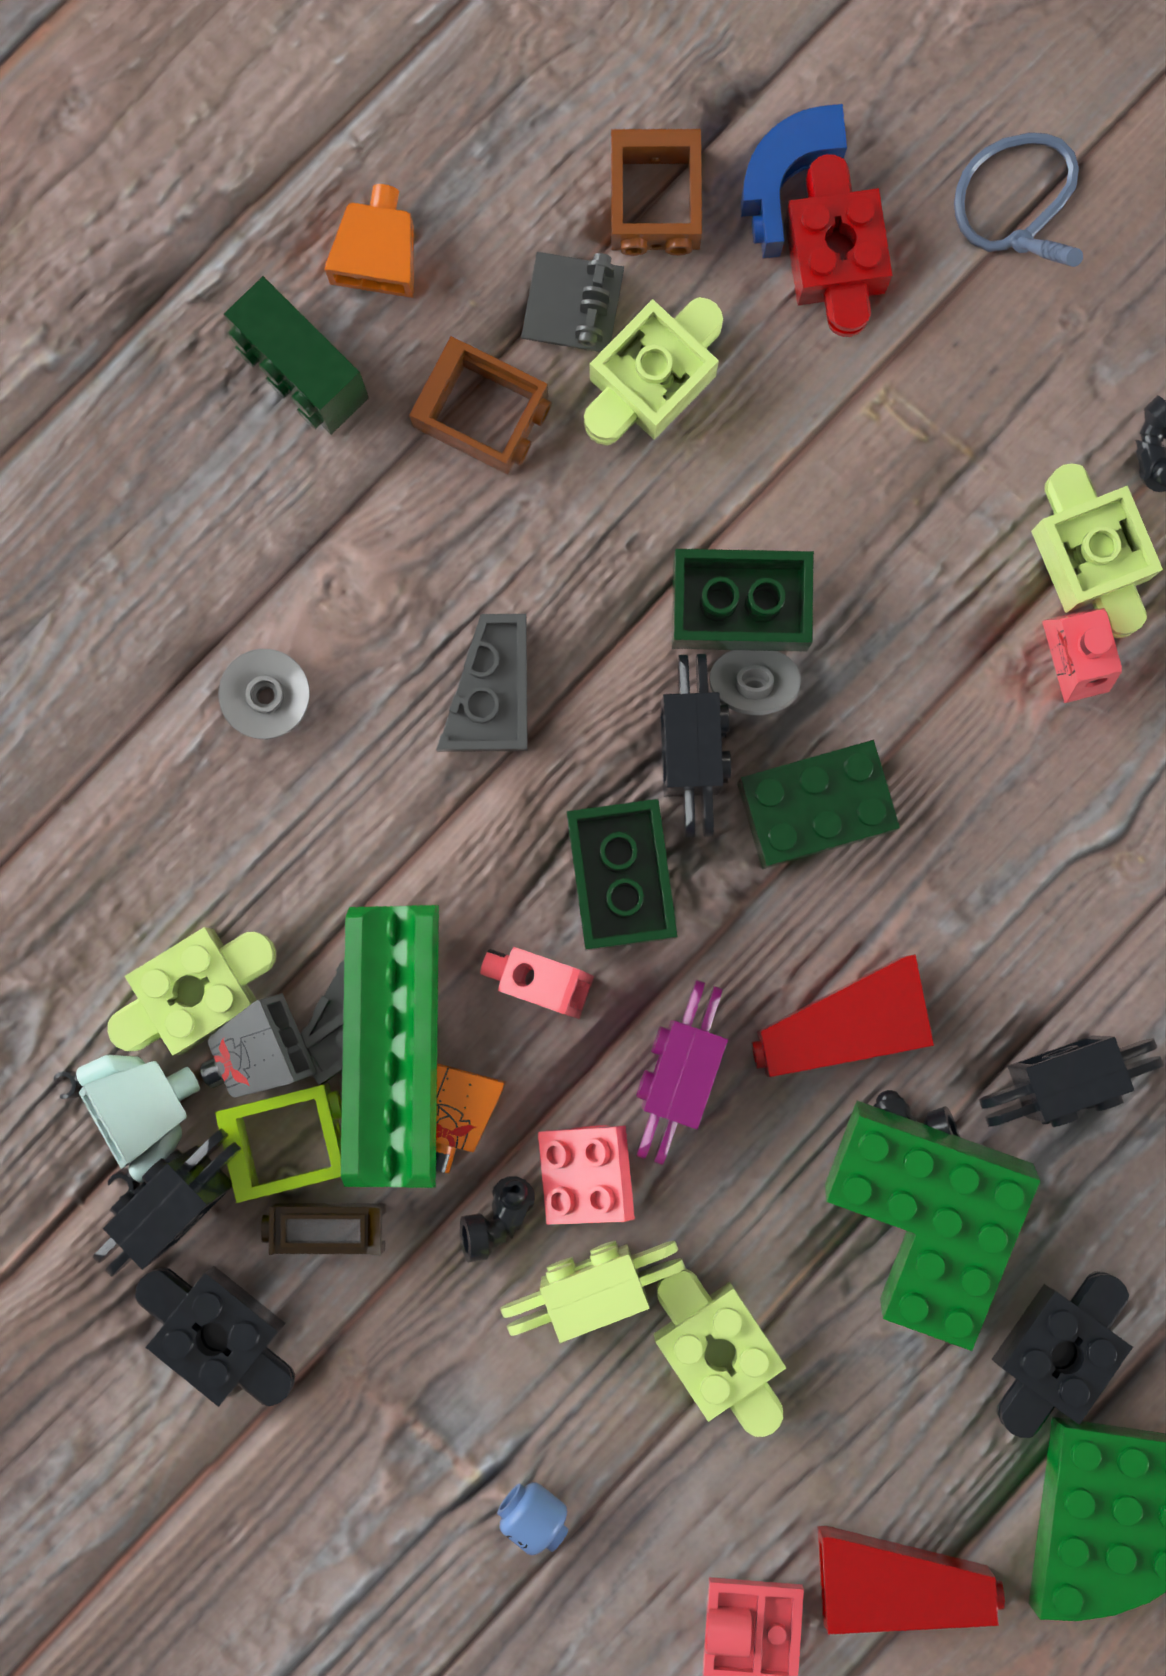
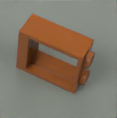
(656, 147)
(441, 383)

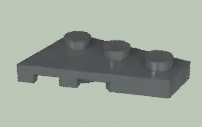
(492, 691)

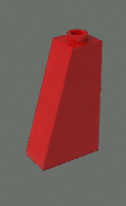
(856, 1022)
(899, 1587)

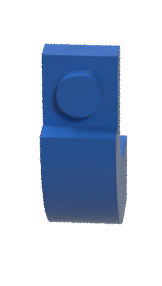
(778, 157)

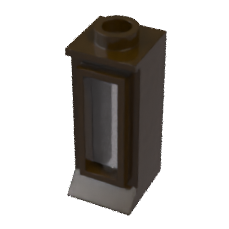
(324, 1228)

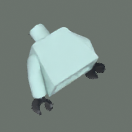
(133, 1109)

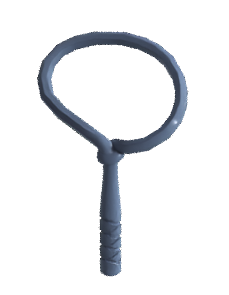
(1023, 240)

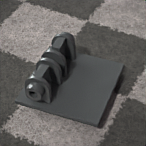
(573, 301)

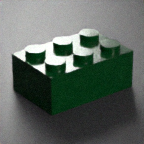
(295, 357)
(742, 600)
(818, 804)
(622, 874)

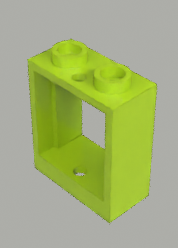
(242, 1166)

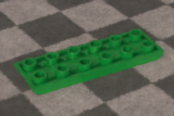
(390, 1047)

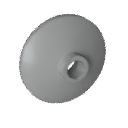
(252, 674)
(755, 681)

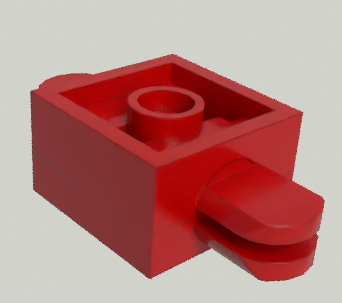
(838, 246)

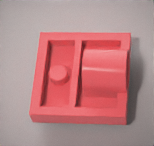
(586, 1175)
(752, 1628)

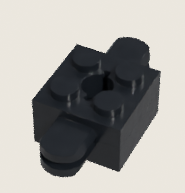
(693, 745)
(1071, 1079)
(167, 1203)
(215, 1335)
(1062, 1354)

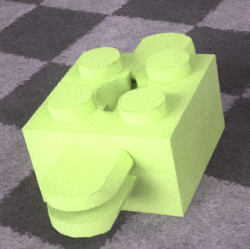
(653, 370)
(1096, 548)
(191, 991)
(593, 1291)
(720, 1352)

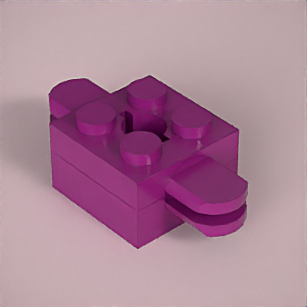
(682, 1073)

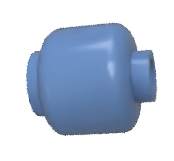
(533, 1518)

